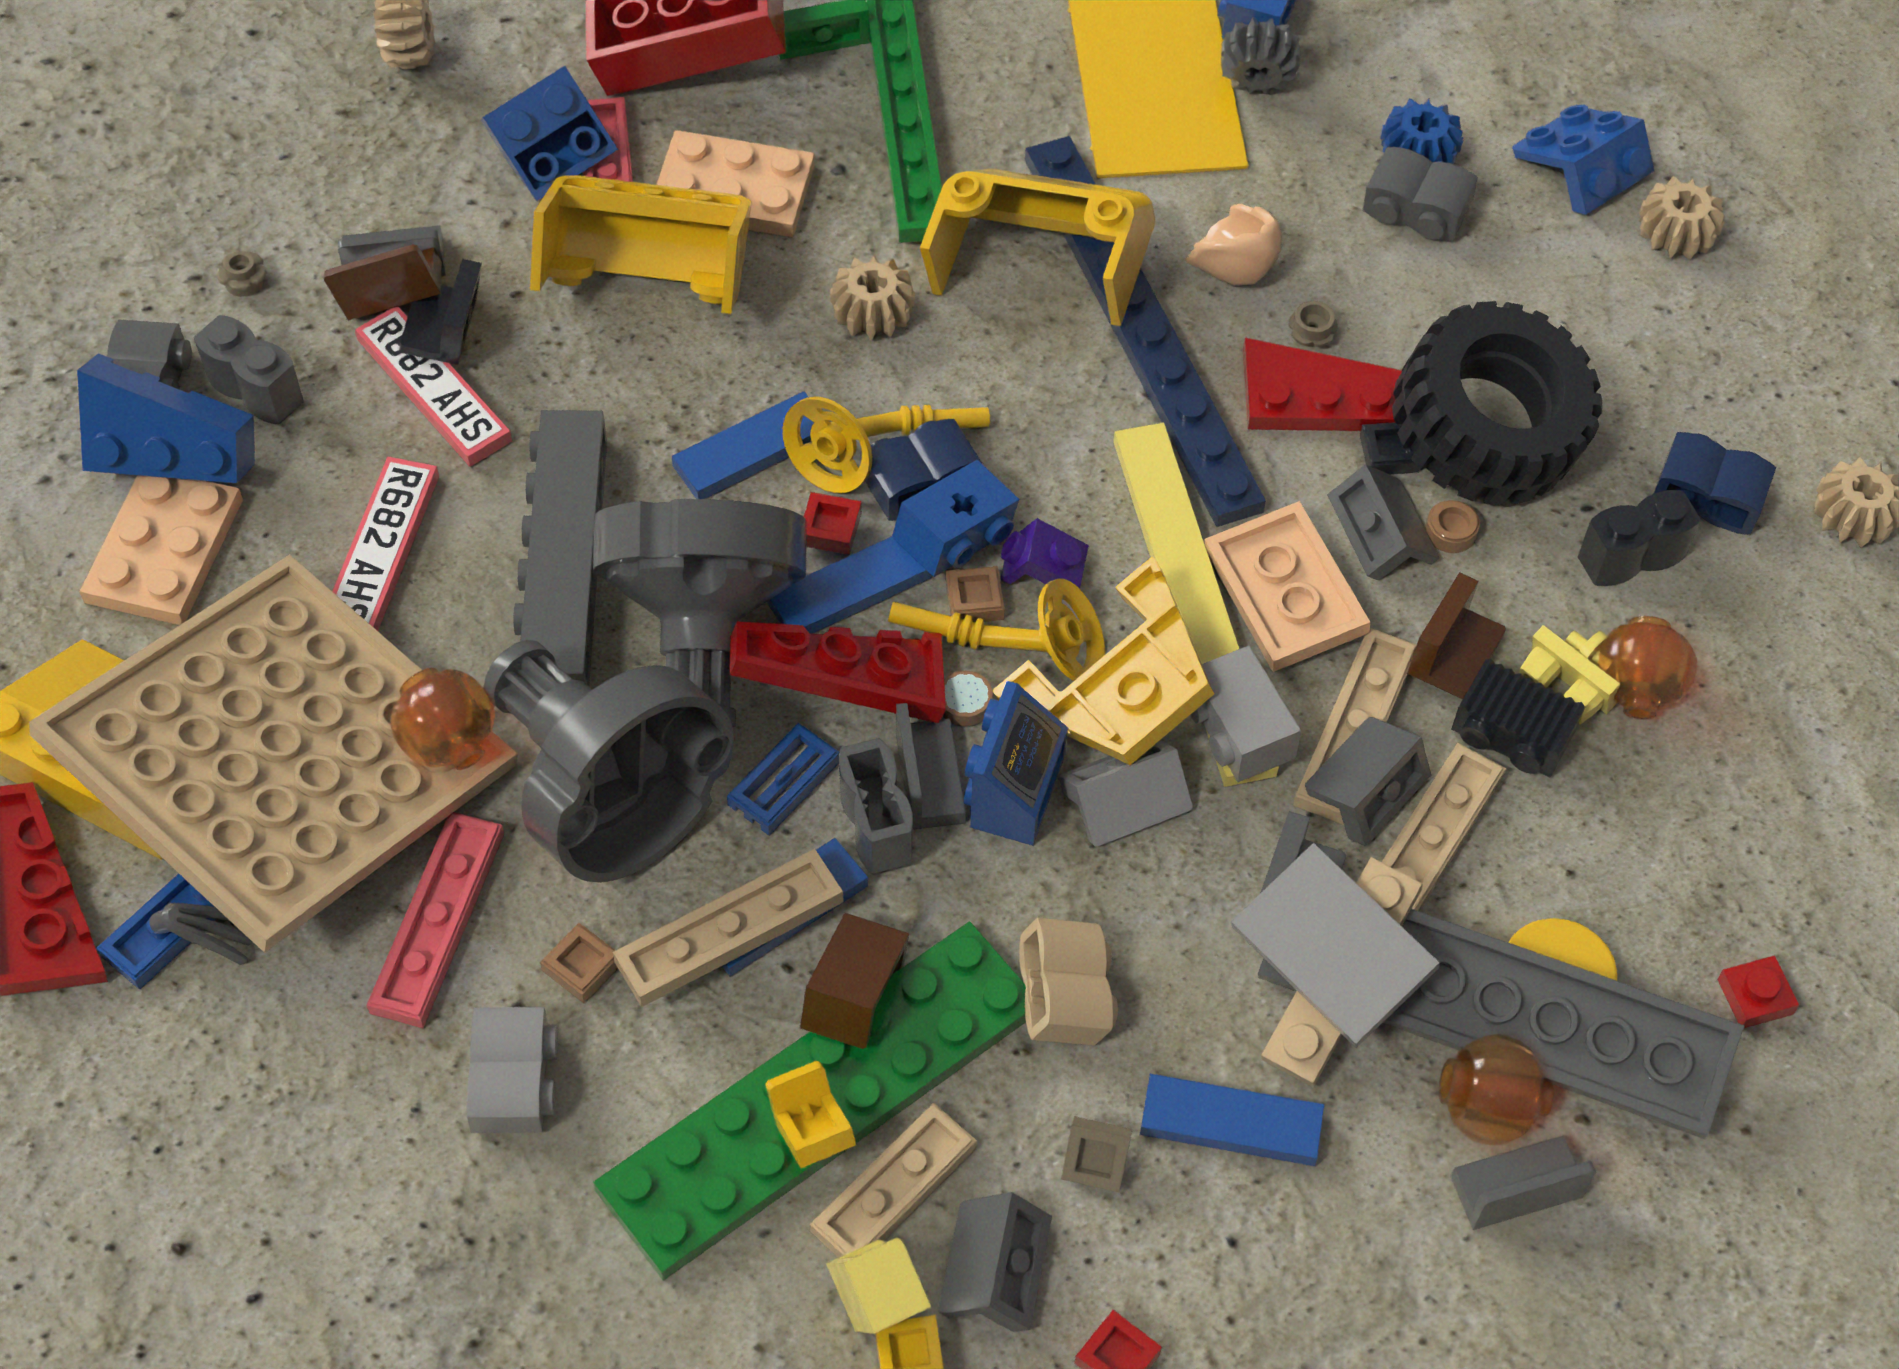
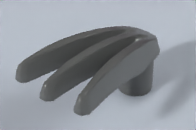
(191, 924)

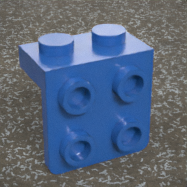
(1597, 152)

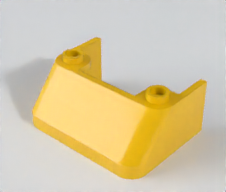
(1045, 204)
(641, 232)

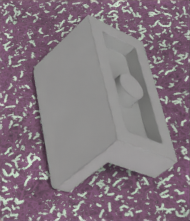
(1125, 797)

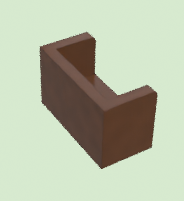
(852, 979)

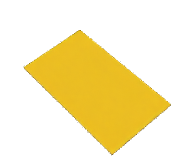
(1156, 87)

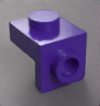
(1043, 554)

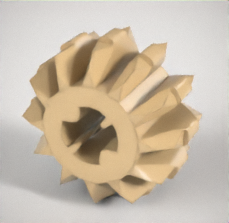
(404, 32)
(1681, 217)
(872, 297)
(1859, 502)

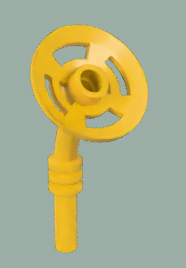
(840, 437)
(1055, 636)

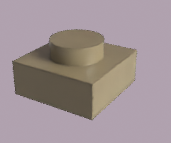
(1096, 1154)

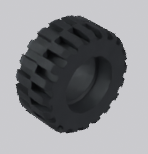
(1527, 360)

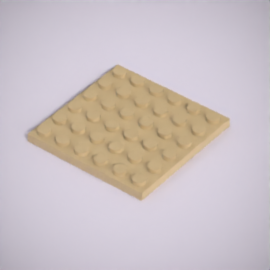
(262, 751)

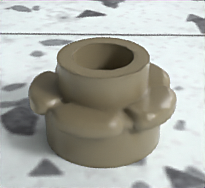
(242, 273)
(1315, 315)

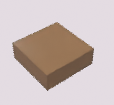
(975, 593)
(580, 963)

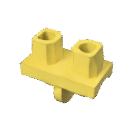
(1575, 664)

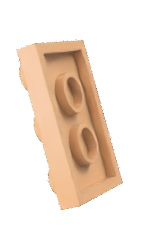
(765, 174)
(161, 547)
(1287, 586)

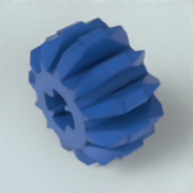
(1424, 130)

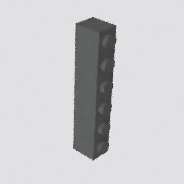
(560, 537)

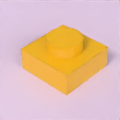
(910, 1344)

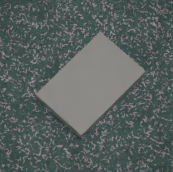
(1335, 945)

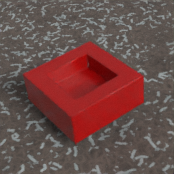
(832, 522)
(1758, 992)
(1118, 1346)

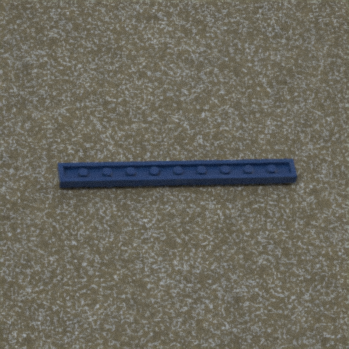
(1161, 364)

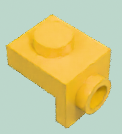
(809, 1114)

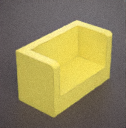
(878, 1285)

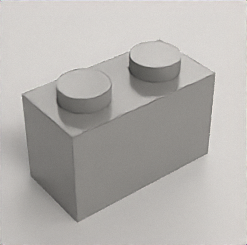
(1246, 716)

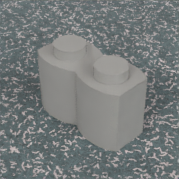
(509, 1070)

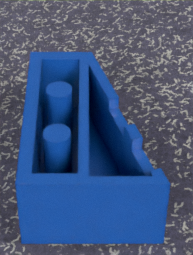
(157, 430)

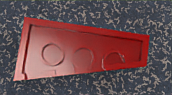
(1313, 390)
(844, 666)
(41, 922)

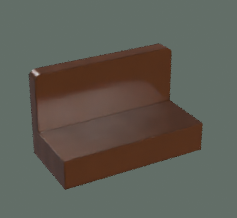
(385, 280)
(1455, 641)

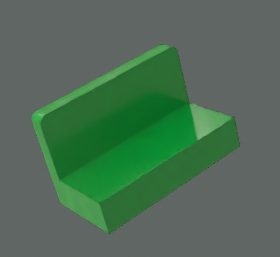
(825, 27)

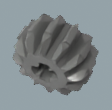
(1260, 55)

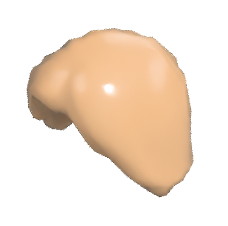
(1239, 246)

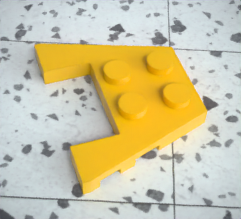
(1138, 686)

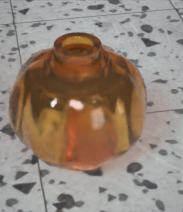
(1650, 664)
(442, 718)
(1495, 1089)

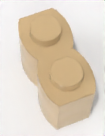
(1067, 982)

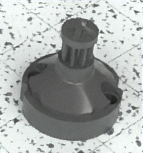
(700, 573)
(617, 763)

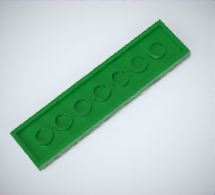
(729, 1154)

